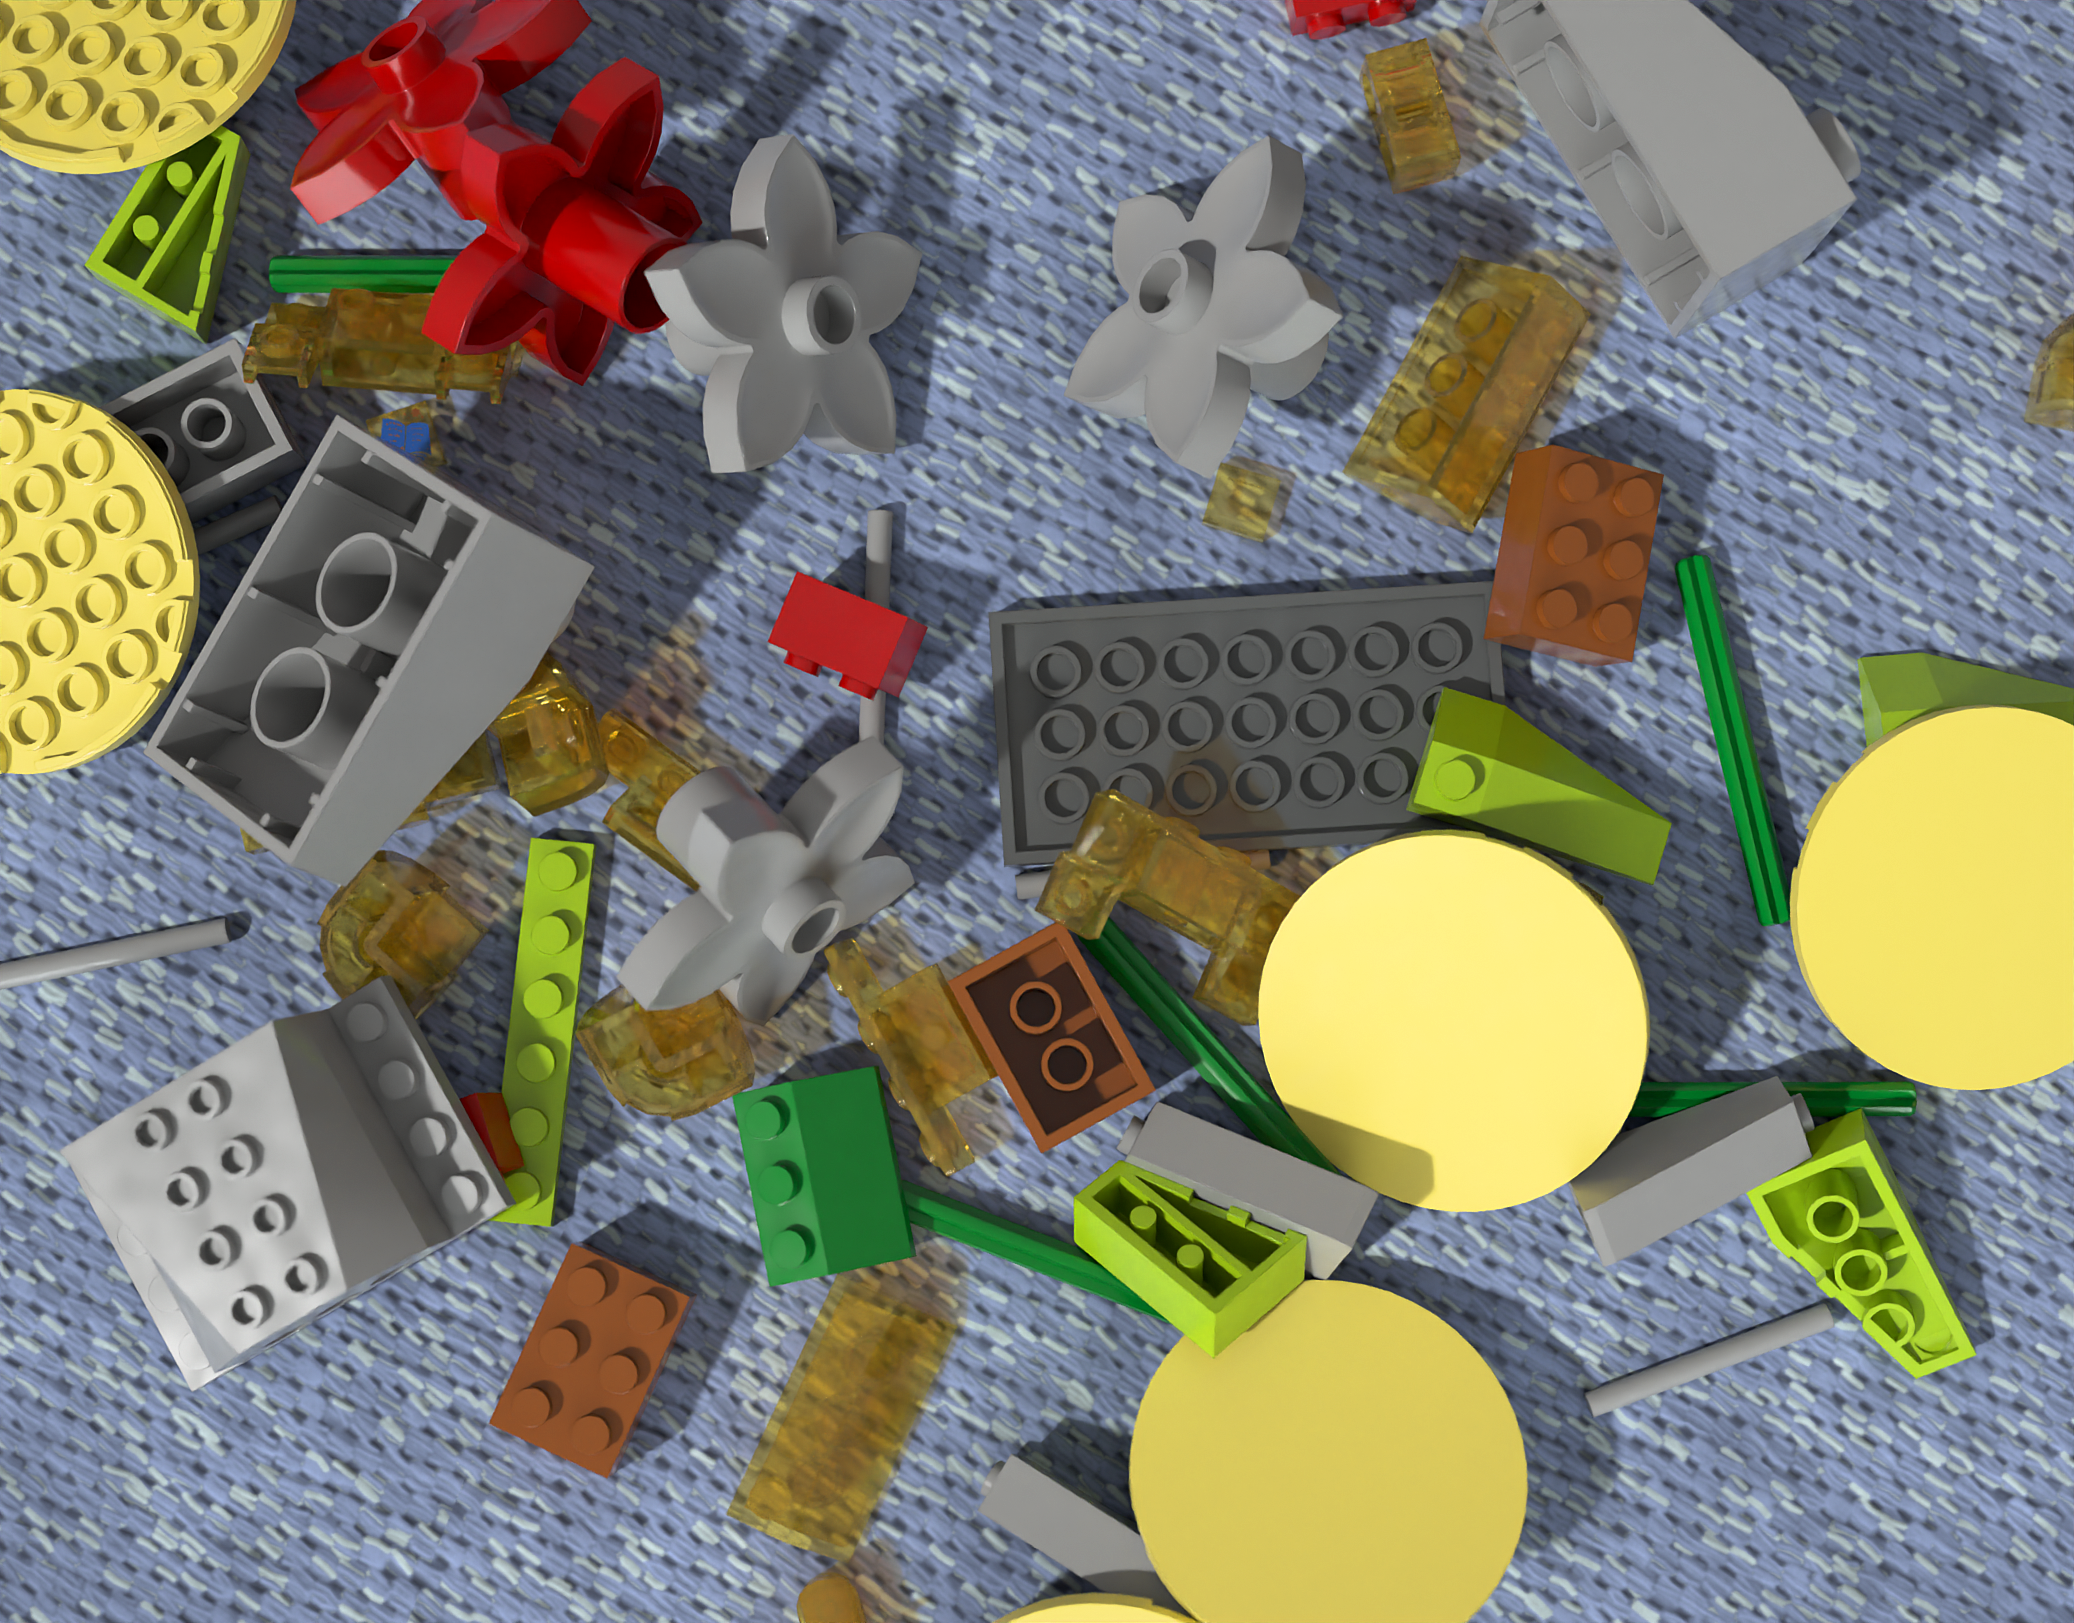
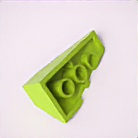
(1921, 683)
(1521, 786)
(1863, 1245)

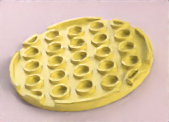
(128, 78)
(89, 582)
(1946, 898)
(1454, 1021)
(1330, 1467)

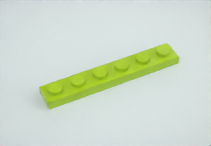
(545, 1020)

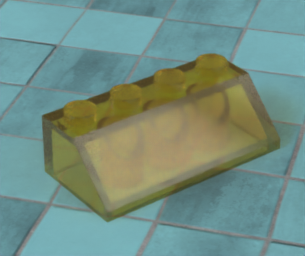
(1468, 391)
(842, 1419)

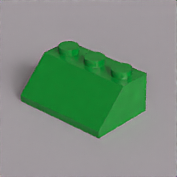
(824, 1175)

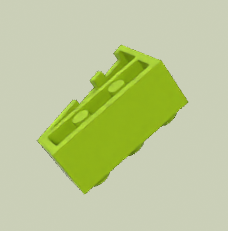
(176, 232)
(1184, 1257)

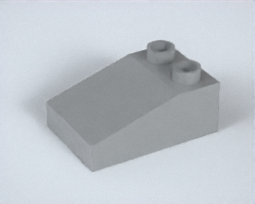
(1678, 144)
(363, 653)

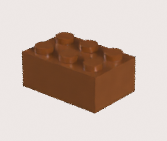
(1574, 556)
(1051, 1036)
(592, 1359)

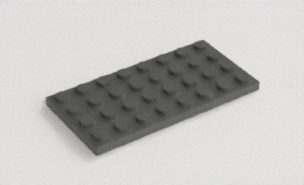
(1233, 712)

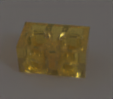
(1409, 116)

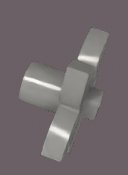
(1209, 309)
(786, 317)
(769, 882)

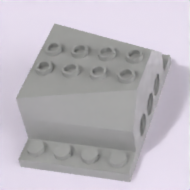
(287, 1178)

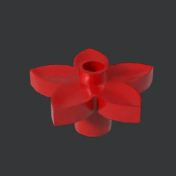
(420, 94)
(564, 230)

